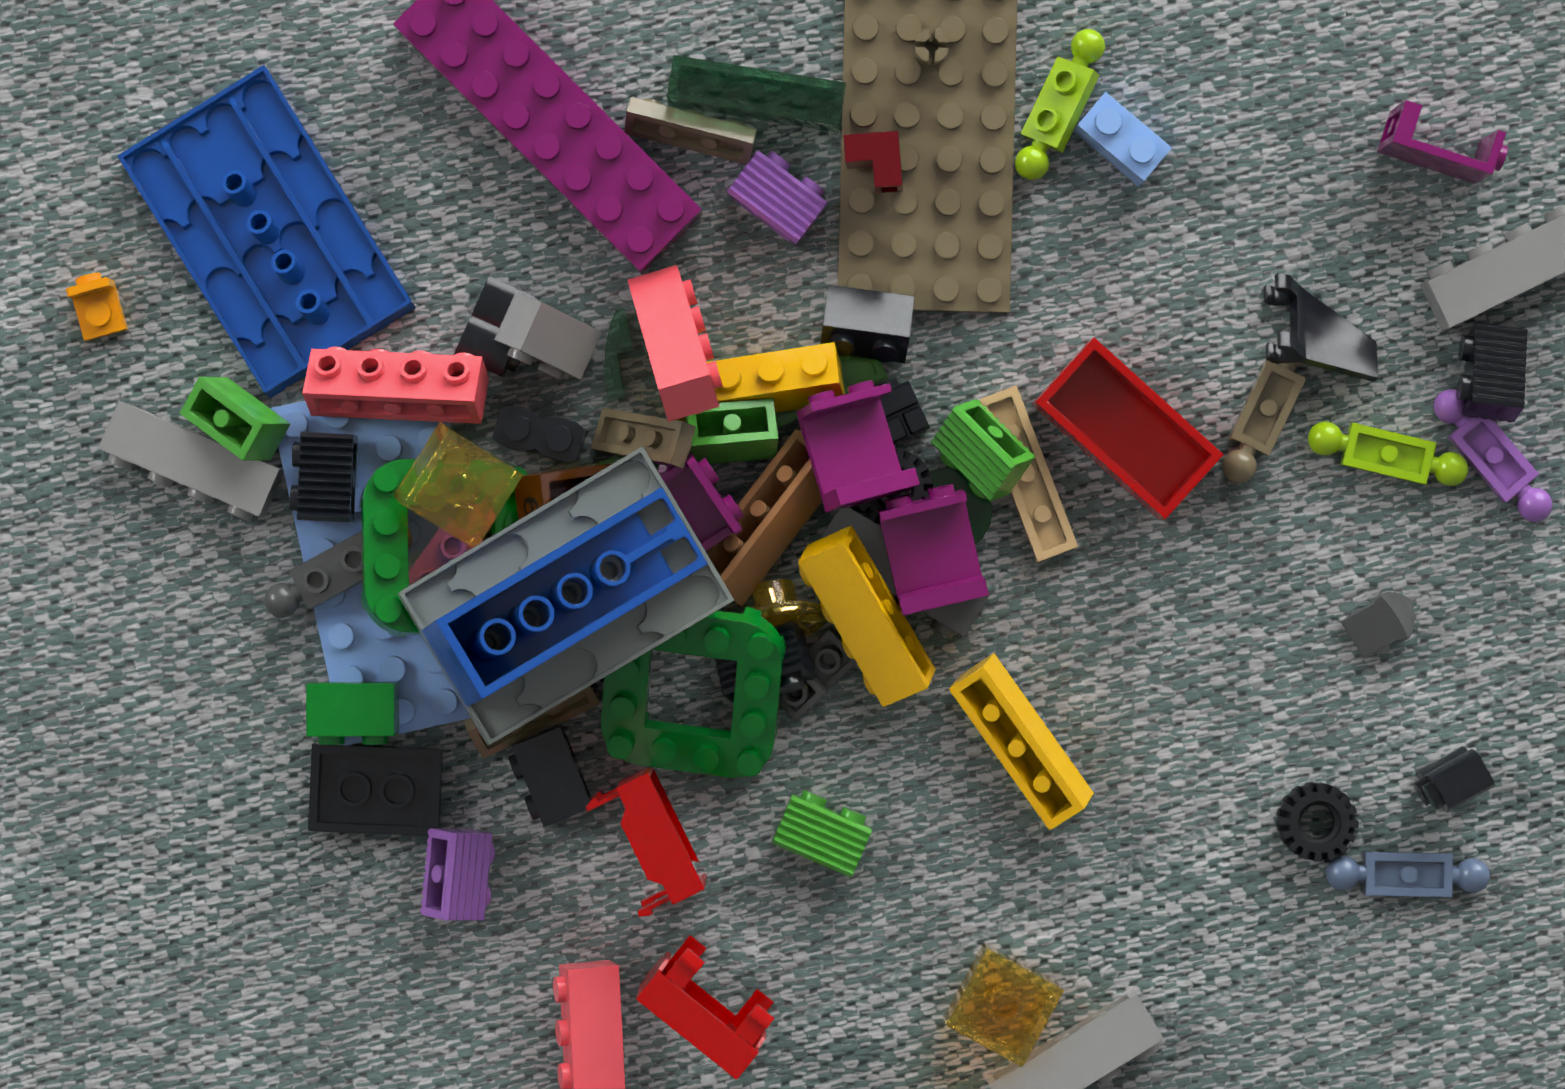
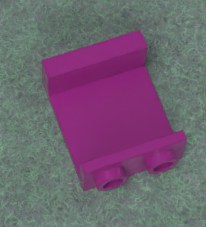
(1398, 143)
(852, 447)
(931, 550)

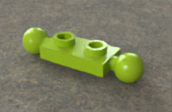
(1060, 104)
(1388, 453)

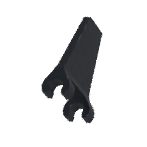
(1318, 334)

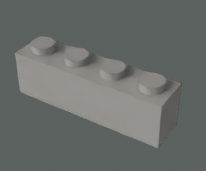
(1497, 272)
(190, 459)
(1087, 1050)

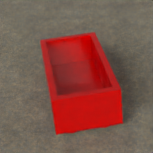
(1127, 429)

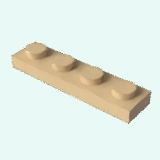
(1035, 492)

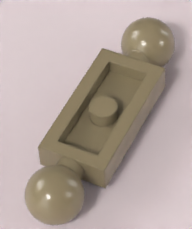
(1262, 418)

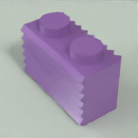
(778, 197)
(457, 874)

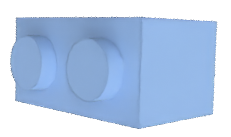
(1122, 139)

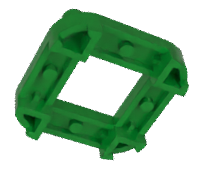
(386, 546)
(698, 749)

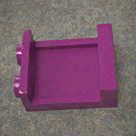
(700, 502)

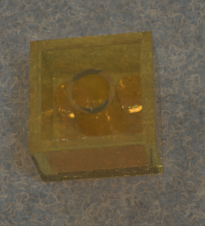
(457, 485)
(1003, 1004)

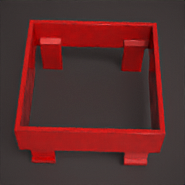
(655, 838)
(698, 1017)

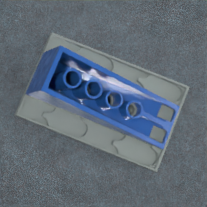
(565, 596)

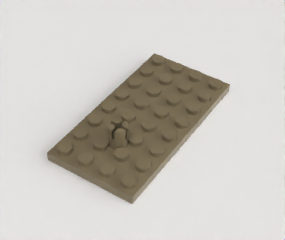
(948, 88)

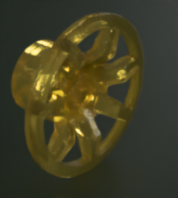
(780, 605)

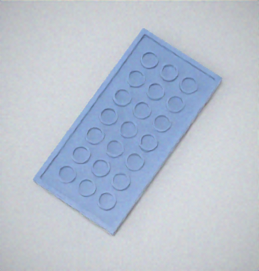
(350, 640)

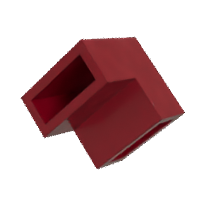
(878, 151)

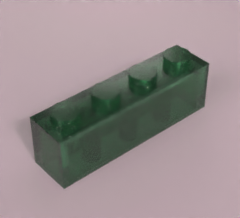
(756, 93)

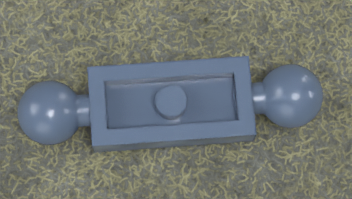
(1408, 874)

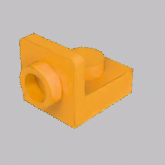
(97, 306)

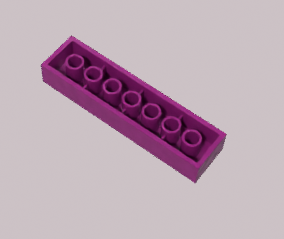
(552, 124)

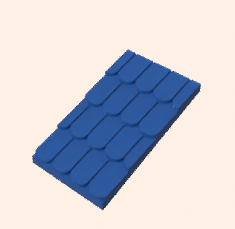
(289, 252)

